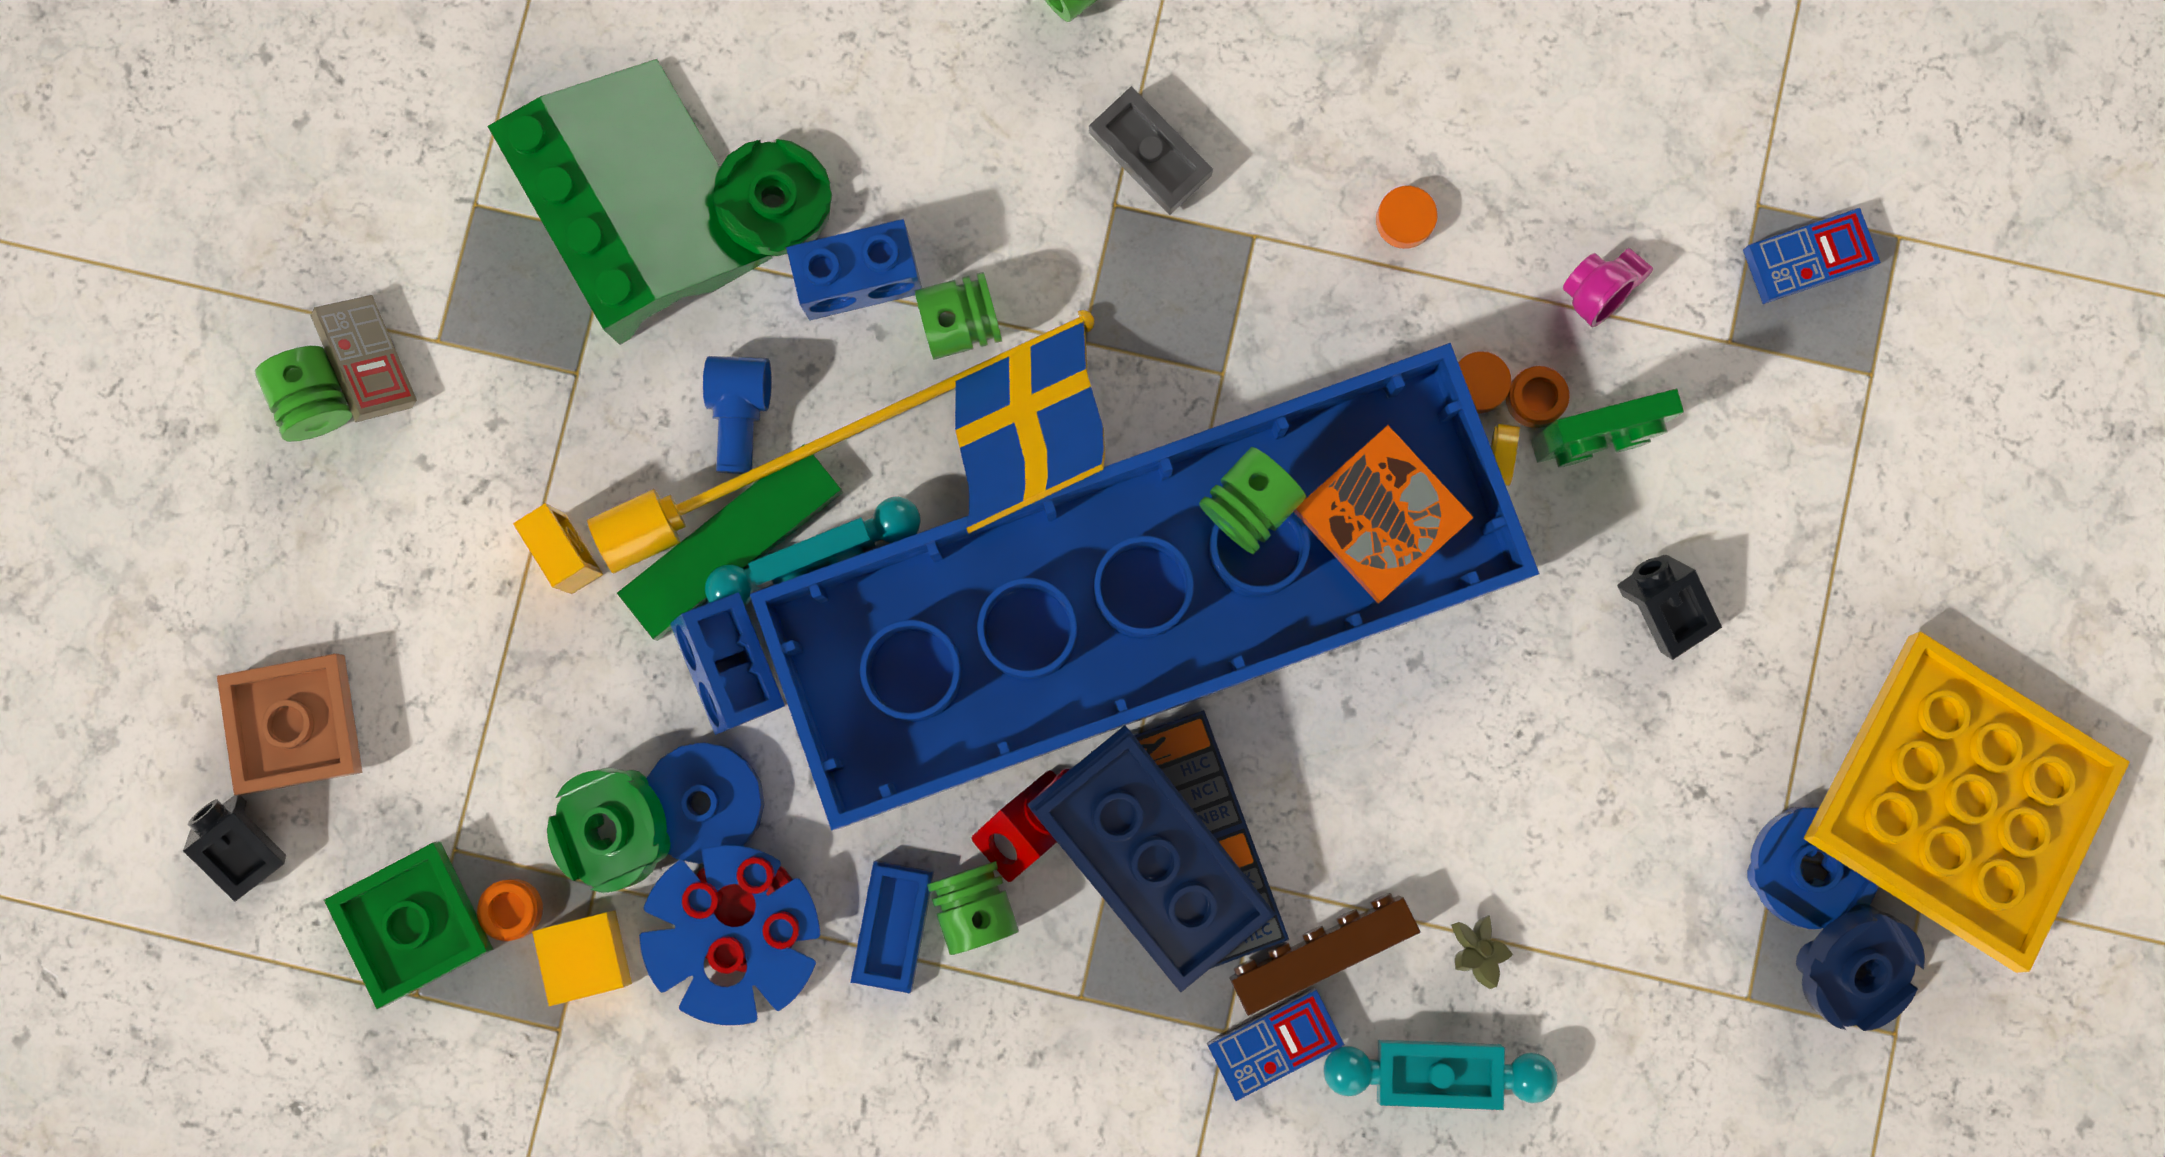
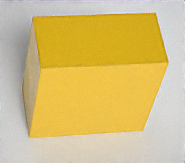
(557, 549)
(582, 958)

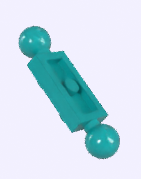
(891, 522)
(1440, 1074)

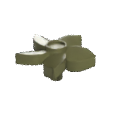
(1480, 953)

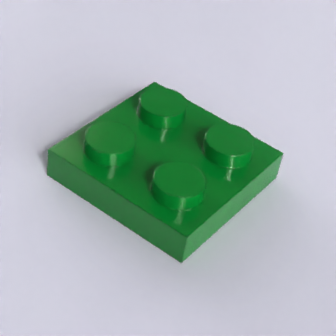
(1623, 424)
(408, 924)

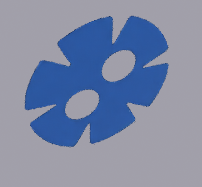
(681, 951)

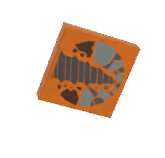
(1383, 514)

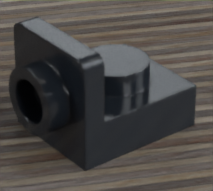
(1671, 604)
(231, 847)

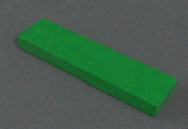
(733, 536)

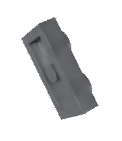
(1150, 150)

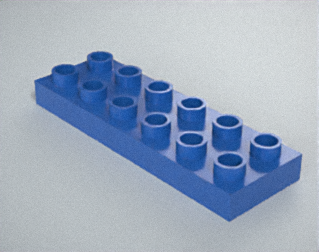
(1115, 597)

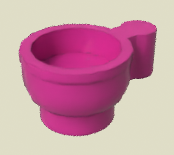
(1602, 285)

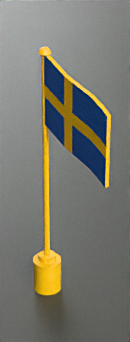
(1019, 422)

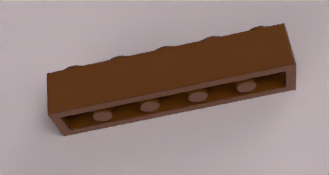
(1323, 953)

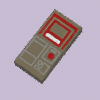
(363, 358)

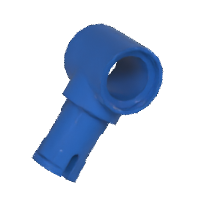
(736, 393)

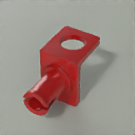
(1020, 828)

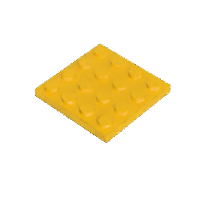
(1967, 802)

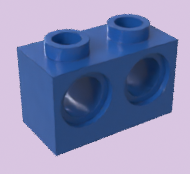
(854, 269)
(726, 663)

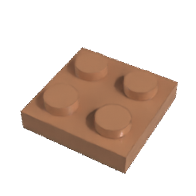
(289, 724)

